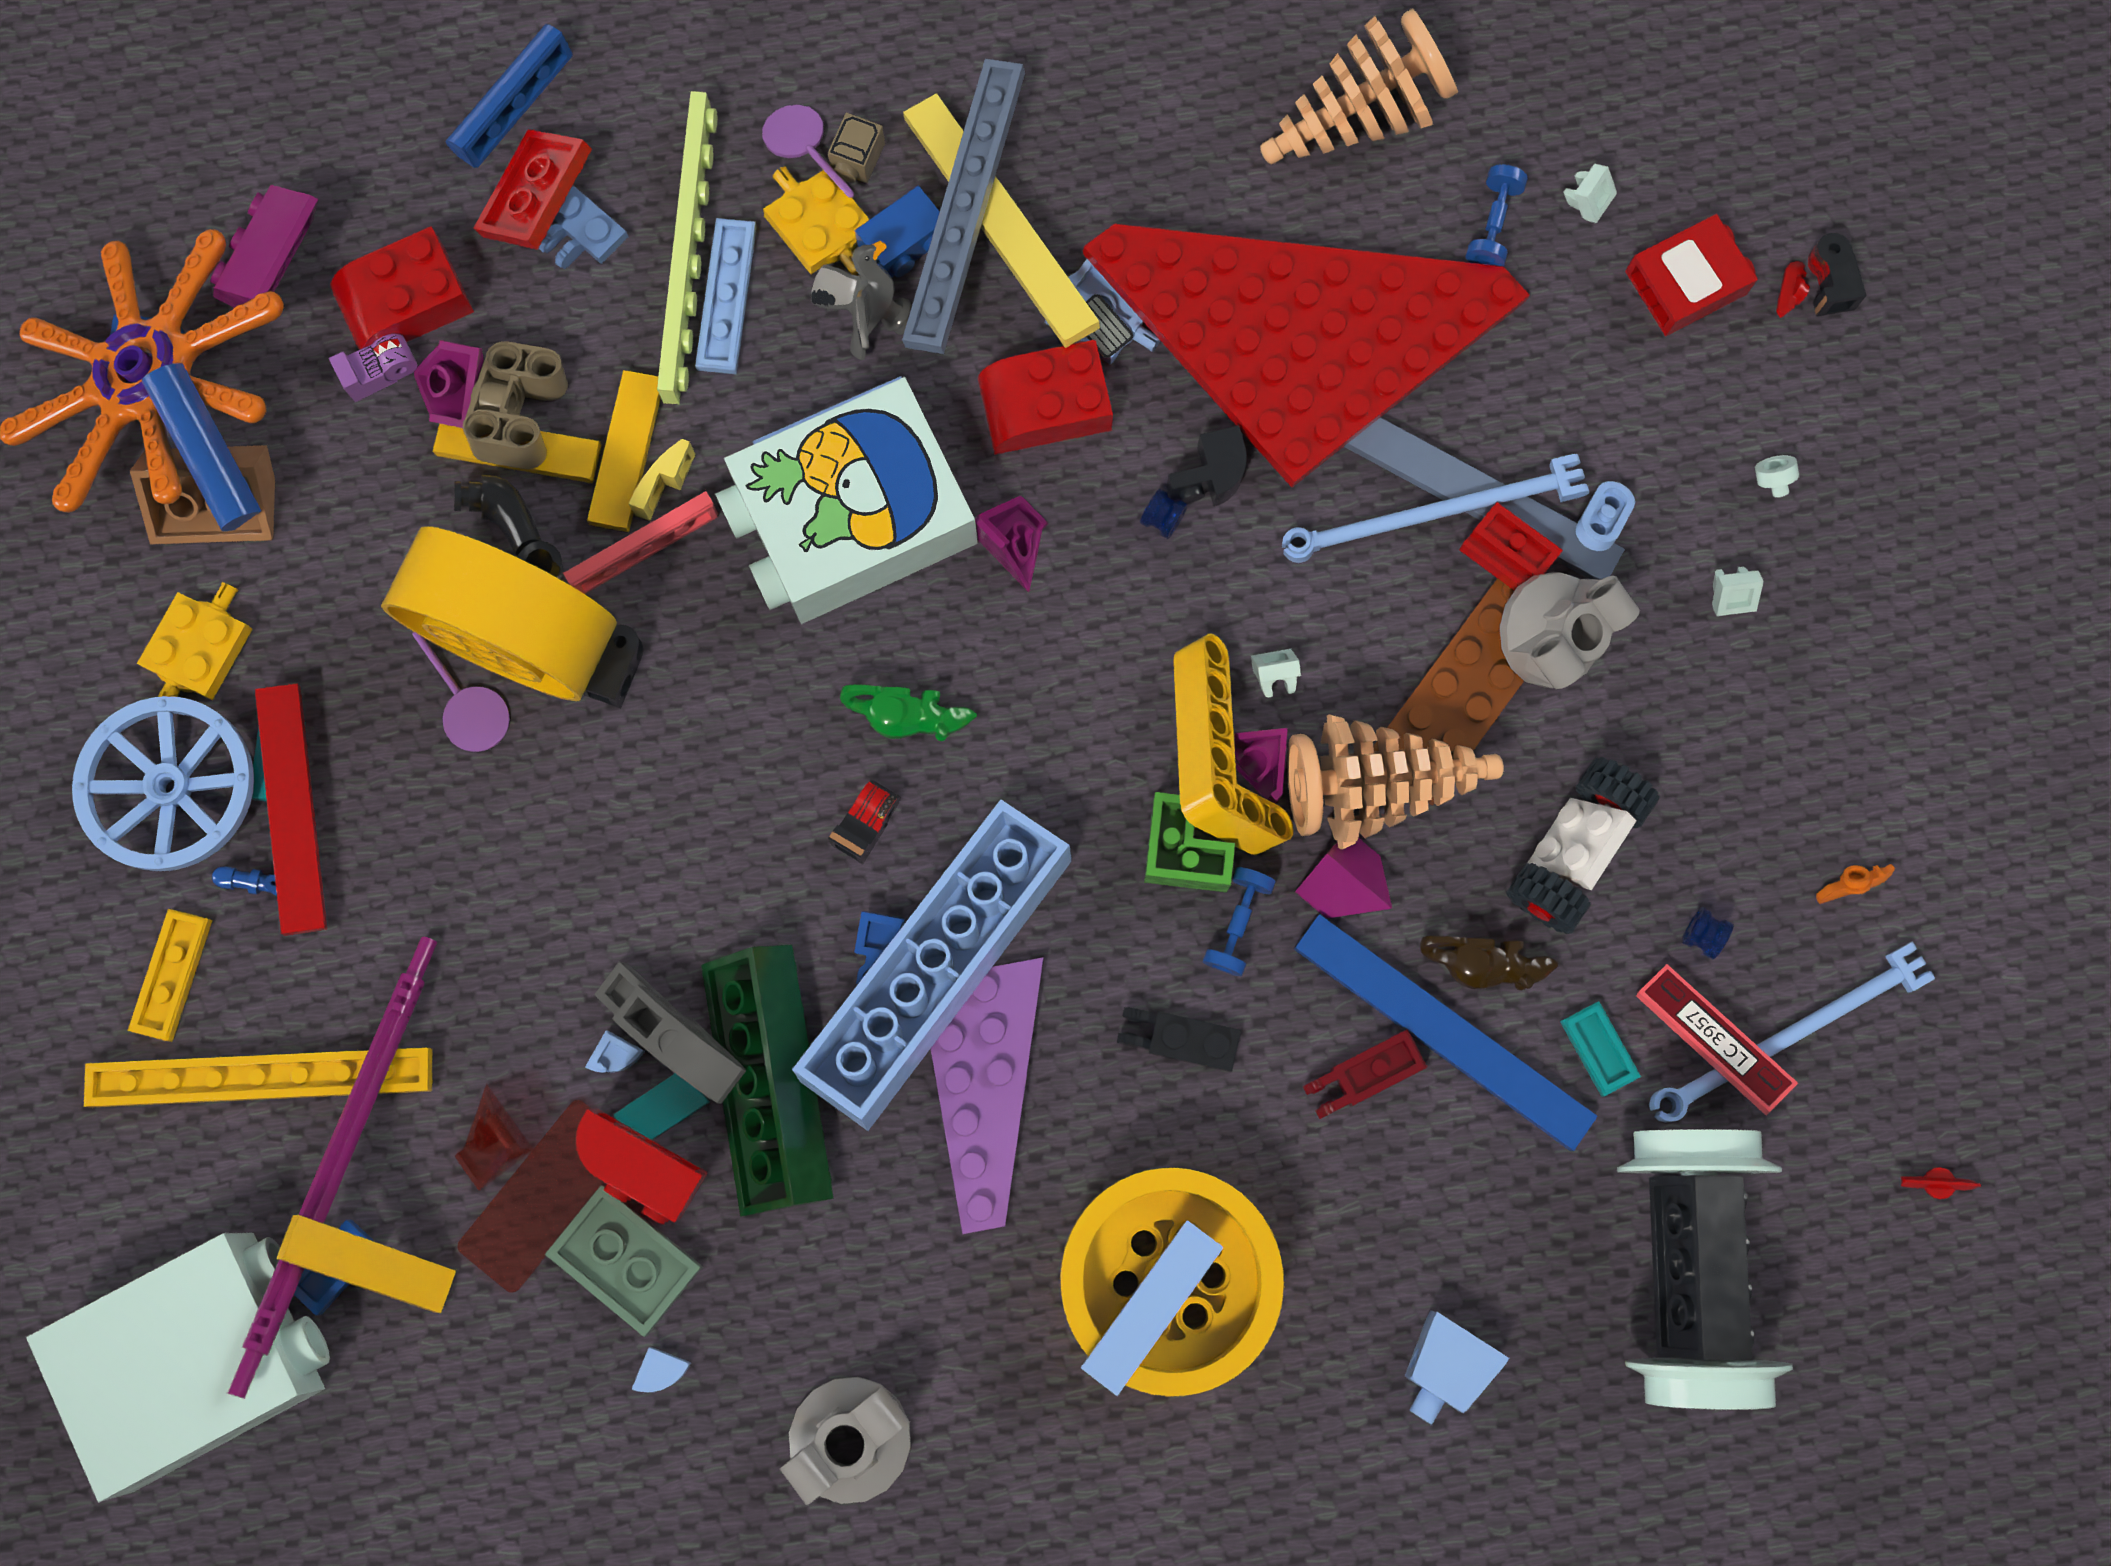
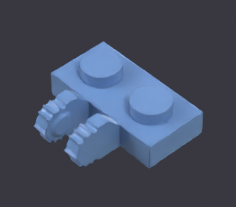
(587, 226)

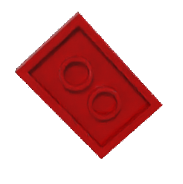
(532, 189)

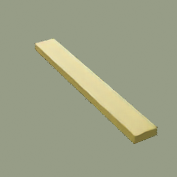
(1009, 231)

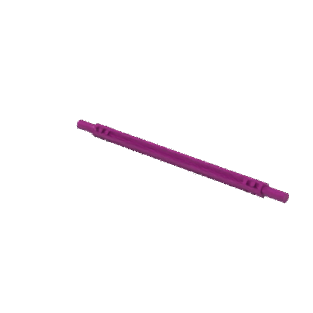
(335, 1161)

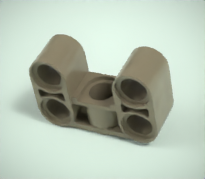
(499, 400)

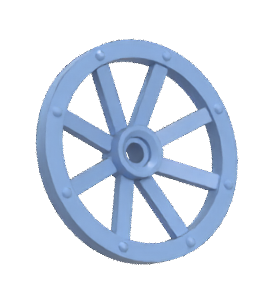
(157, 779)

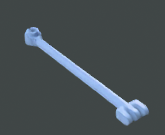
(1557, 480)
(1899, 973)

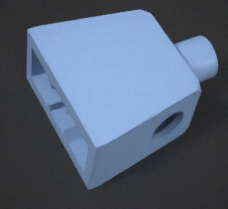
(1450, 1367)

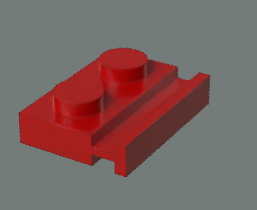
(1509, 547)

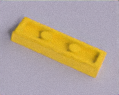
(170, 975)

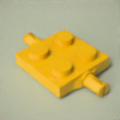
(816, 220)
(195, 644)

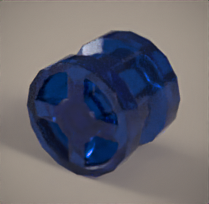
(1163, 513)
(1707, 933)

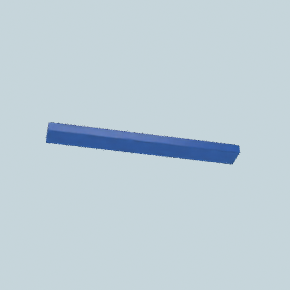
(1446, 1033)

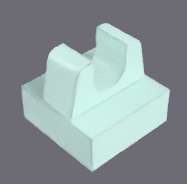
(1593, 194)
(1736, 591)
(1276, 666)

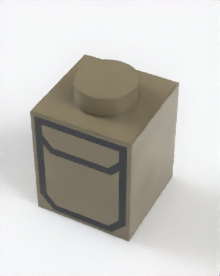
(856, 148)

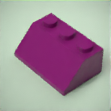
(265, 246)

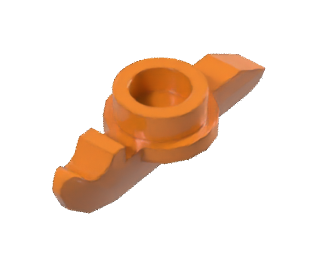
(1855, 881)

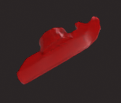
(1793, 288)
(1939, 1183)

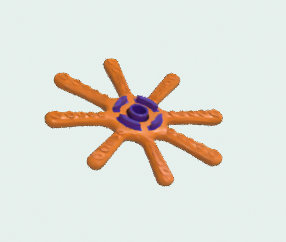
(130, 355)

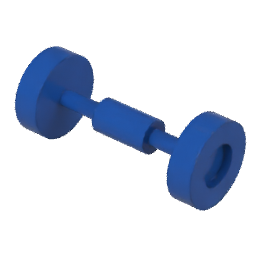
(1506, 181)
(1253, 882)

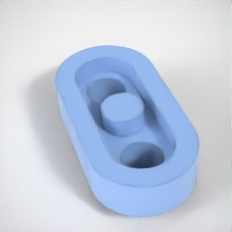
(1605, 516)

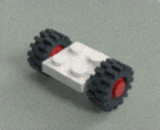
(1582, 844)

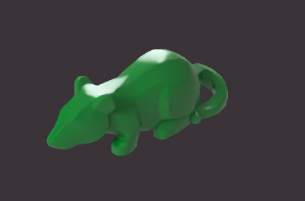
(899, 715)

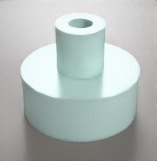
(1777, 473)

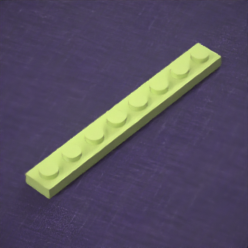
(685, 263)

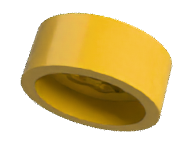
(499, 613)
(1238, 1311)

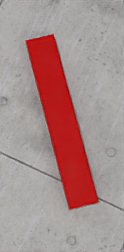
(290, 809)

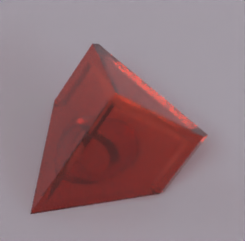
(492, 1142)

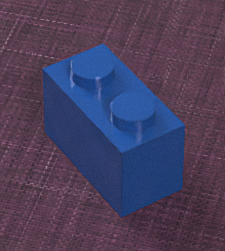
(904, 228)

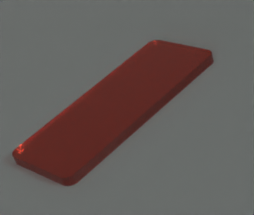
(532, 1206)

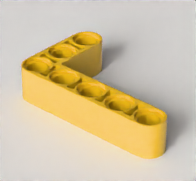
(1207, 755)

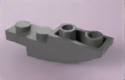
(668, 1034)

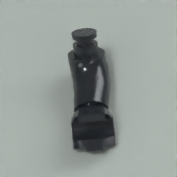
(505, 507)

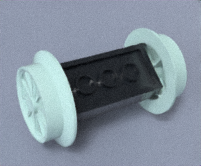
(1702, 1270)

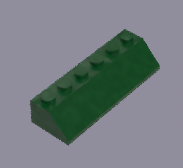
(769, 1112)

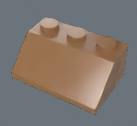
(190, 517)

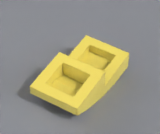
(668, 470)

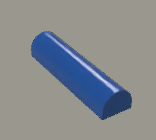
(510, 96)
(201, 446)

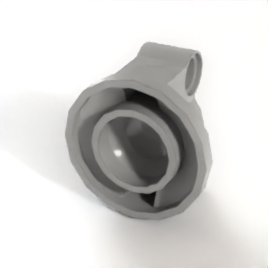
(1540, 623)
(878, 1419)

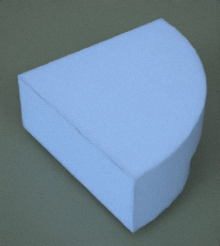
(613, 1054)
(659, 1371)

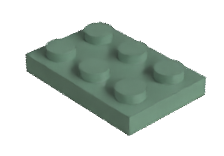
(624, 1261)

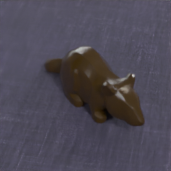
(1481, 965)

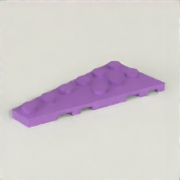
(981, 1088)

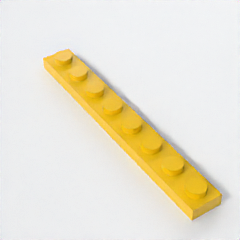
(247, 1078)

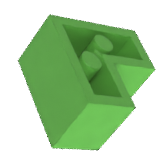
(1177, 857)

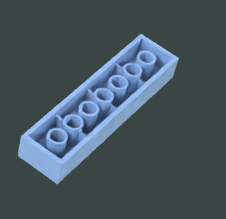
(933, 965)

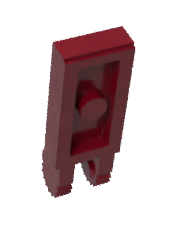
(1370, 1072)

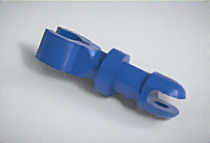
(255, 881)

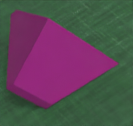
(448, 381)
(1012, 537)
(1262, 760)
(1347, 882)

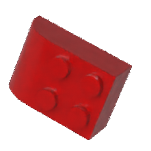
(400, 290)
(1045, 397)
(637, 1167)

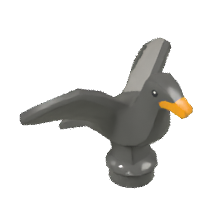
(864, 296)

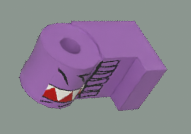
(374, 366)

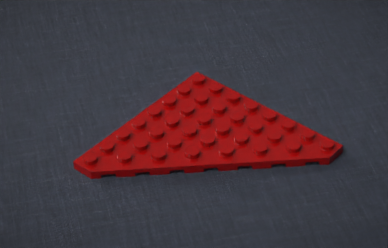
(1299, 335)

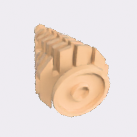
(1377, 86)
(1375, 778)

